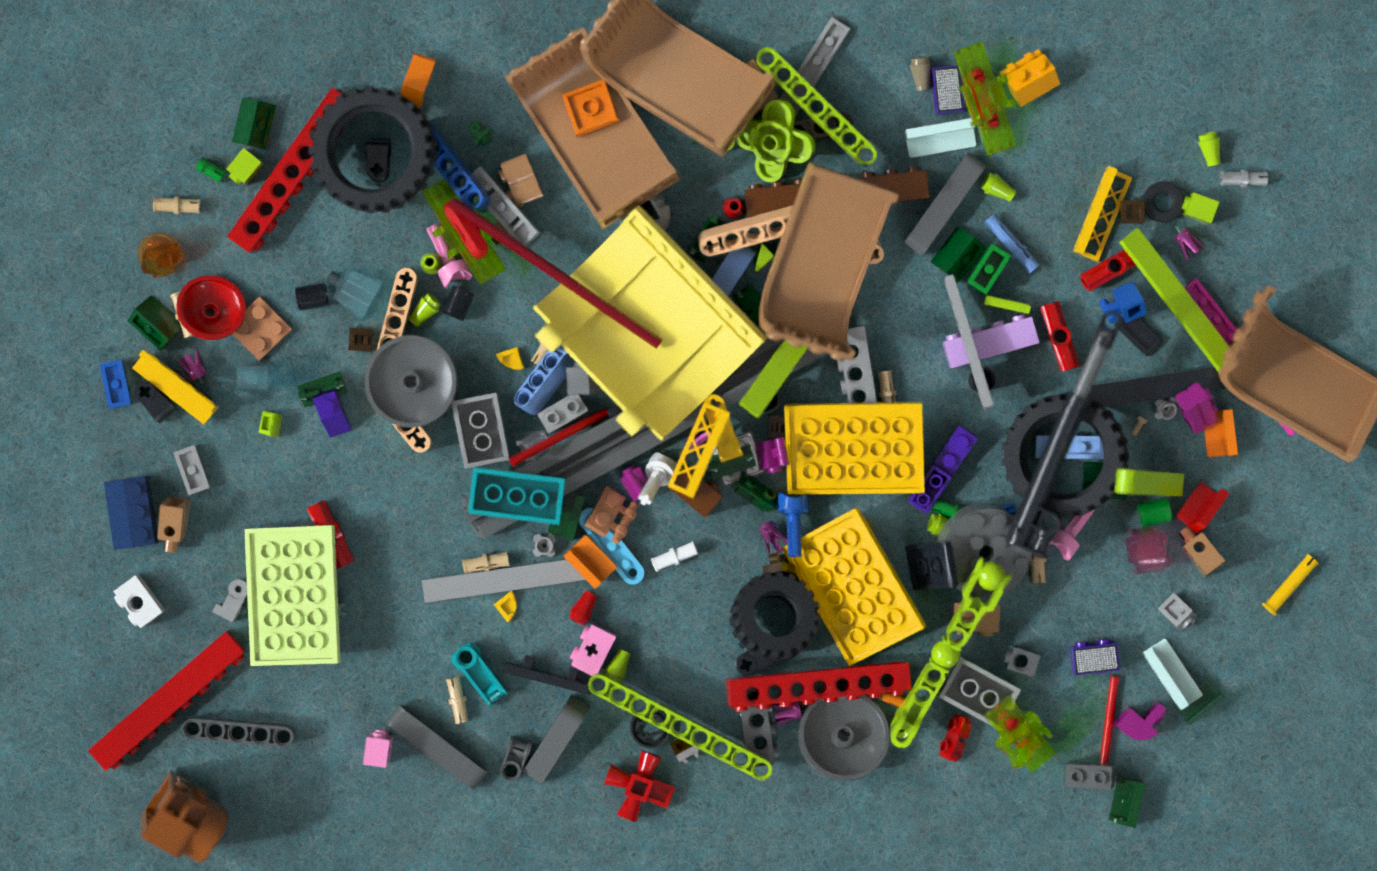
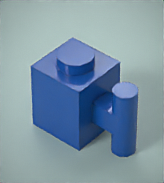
(1126, 302)

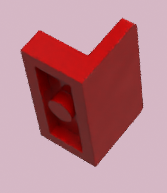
(1201, 506)

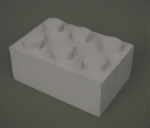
(481, 430)
(975, 689)

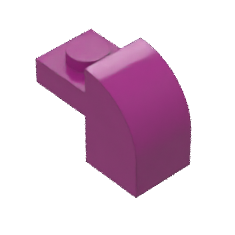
(1137, 727)

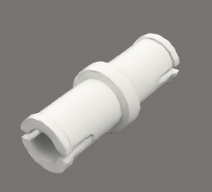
(674, 556)

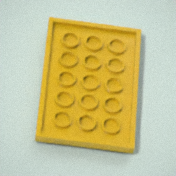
(855, 448)
(855, 587)

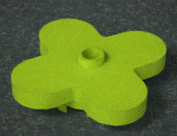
(776, 141)

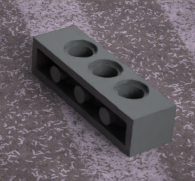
(753, 731)

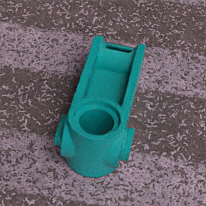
(479, 673)

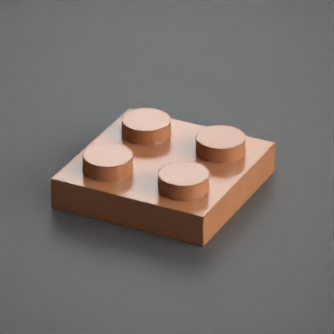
(261, 329)

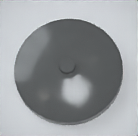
(410, 381)
(844, 737)

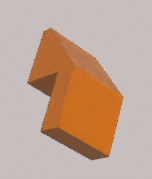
(418, 78)

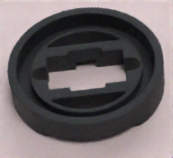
(640, 739)

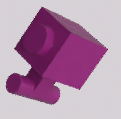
(772, 455)
(634, 481)

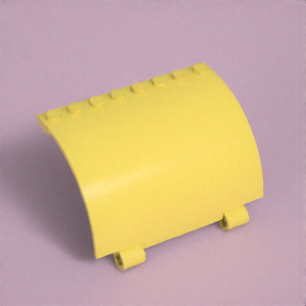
(670, 296)

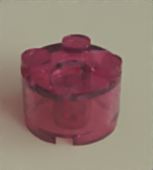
(1147, 550)

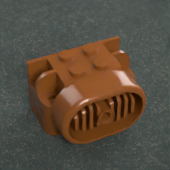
(183, 819)

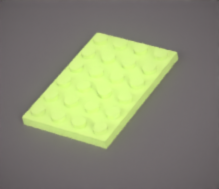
(292, 595)

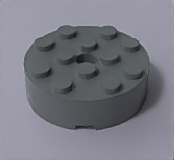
(979, 527)

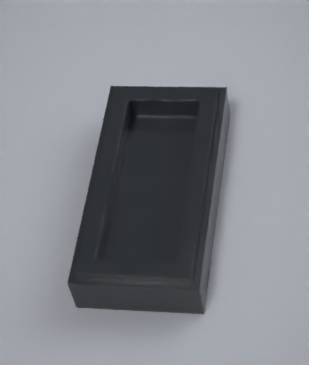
(1140, 335)

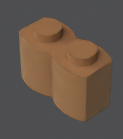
(521, 180)

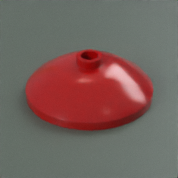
(213, 295)

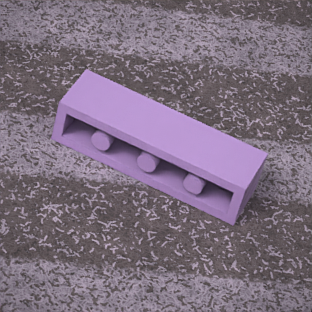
(992, 341)

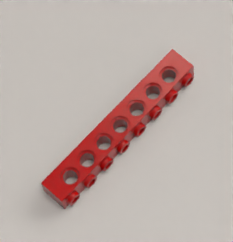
(240, 232)
(898, 672)

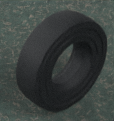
(1177, 201)

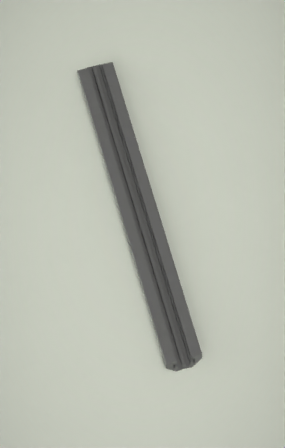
(611, 445)

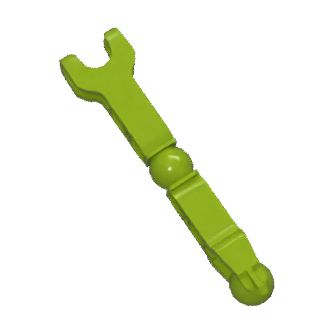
(947, 652)

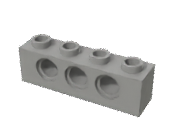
(858, 338)

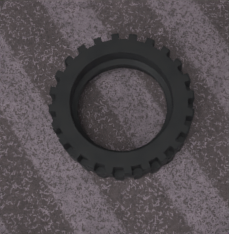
(325, 140)
(1114, 454)

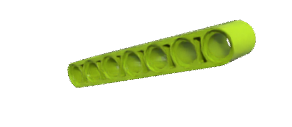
(822, 117)

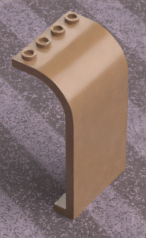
(675, 73)
(609, 167)
(823, 260)
(1299, 382)

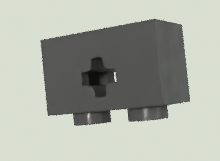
(1090, 775)

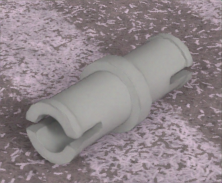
(1243, 178)

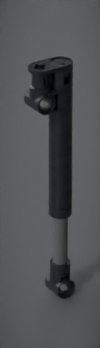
(1029, 523)

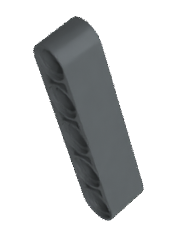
(945, 204)
(228, 735)
(435, 747)

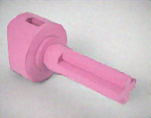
(452, 268)
(1065, 539)

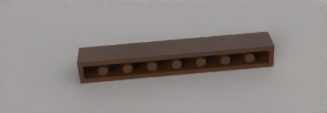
(908, 185)

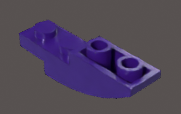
(943, 468)

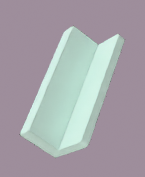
(940, 138)
(1172, 674)

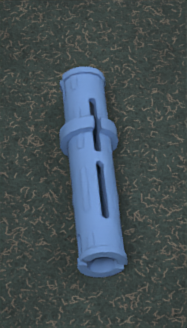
(1012, 243)

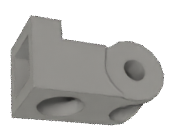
(234, 600)

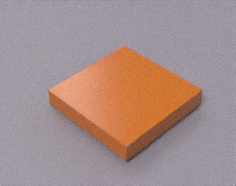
(590, 108)

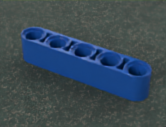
(457, 172)

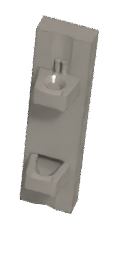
(505, 209)

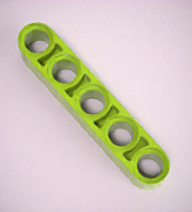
(1149, 482)

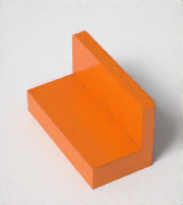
(1221, 435)
(590, 561)

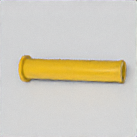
(1290, 585)

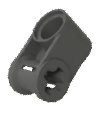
(516, 757)

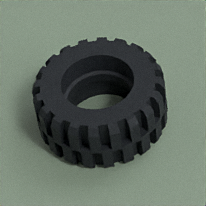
(795, 596)

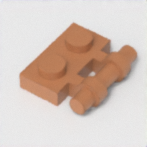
(605, 511)

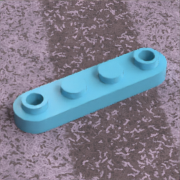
(617, 553)

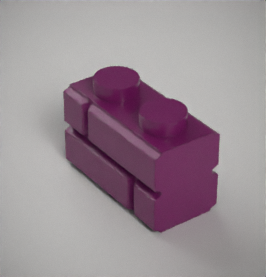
(1197, 407)

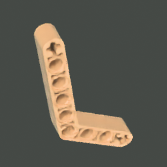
(764, 234)
(389, 332)

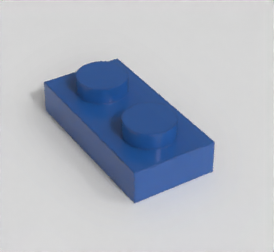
(115, 384)

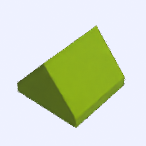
(270, 424)

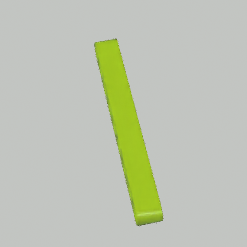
(688, 734)

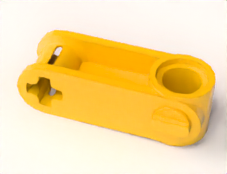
(728, 444)

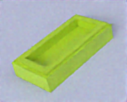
(1006, 304)

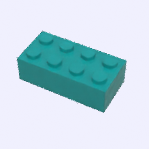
(516, 495)

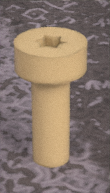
(1141, 421)

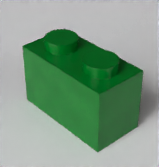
(988, 269)

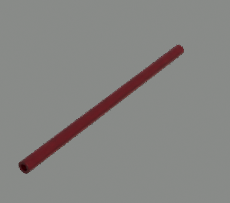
(554, 272)

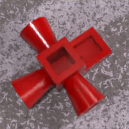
(640, 786)

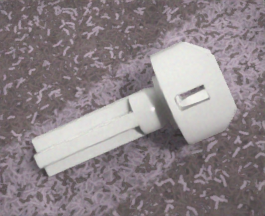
(659, 473)

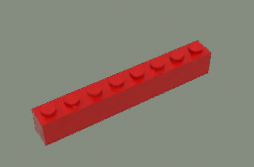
(167, 700)

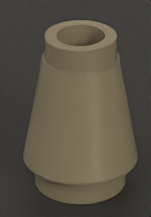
(921, 72)

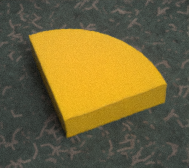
(511, 359)
(507, 606)

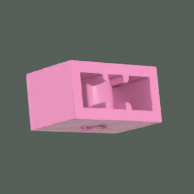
(592, 663)
(378, 748)

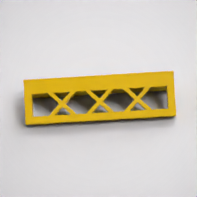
(1094, 212)
(175, 387)
(706, 454)

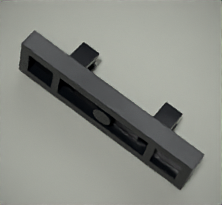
(564, 682)

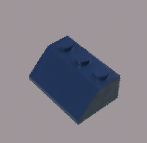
(131, 512)

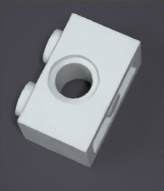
(151, 606)

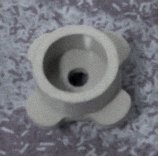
(1167, 413)
(548, 550)

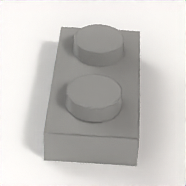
(192, 470)

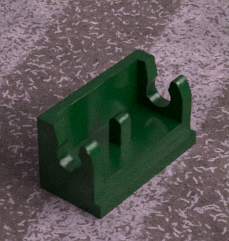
(1126, 801)

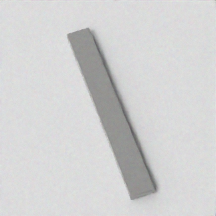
(499, 580)

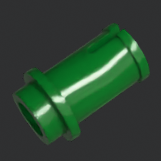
(210, 169)
(945, 508)

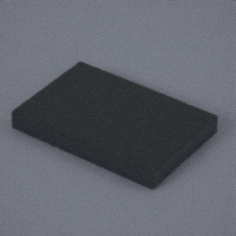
(932, 565)

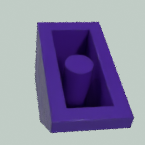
(332, 412)

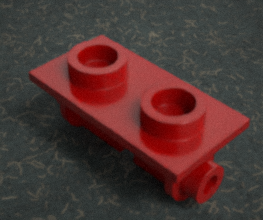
(951, 747)

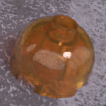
(159, 254)

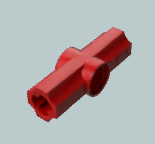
(1101, 273)
(1054, 321)
(322, 516)

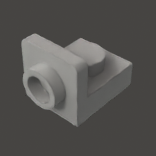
(1178, 612)

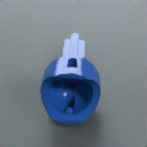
(793, 509)

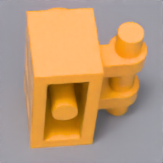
(1030, 77)

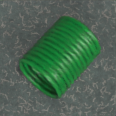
(1155, 512)

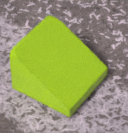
(764, 258)

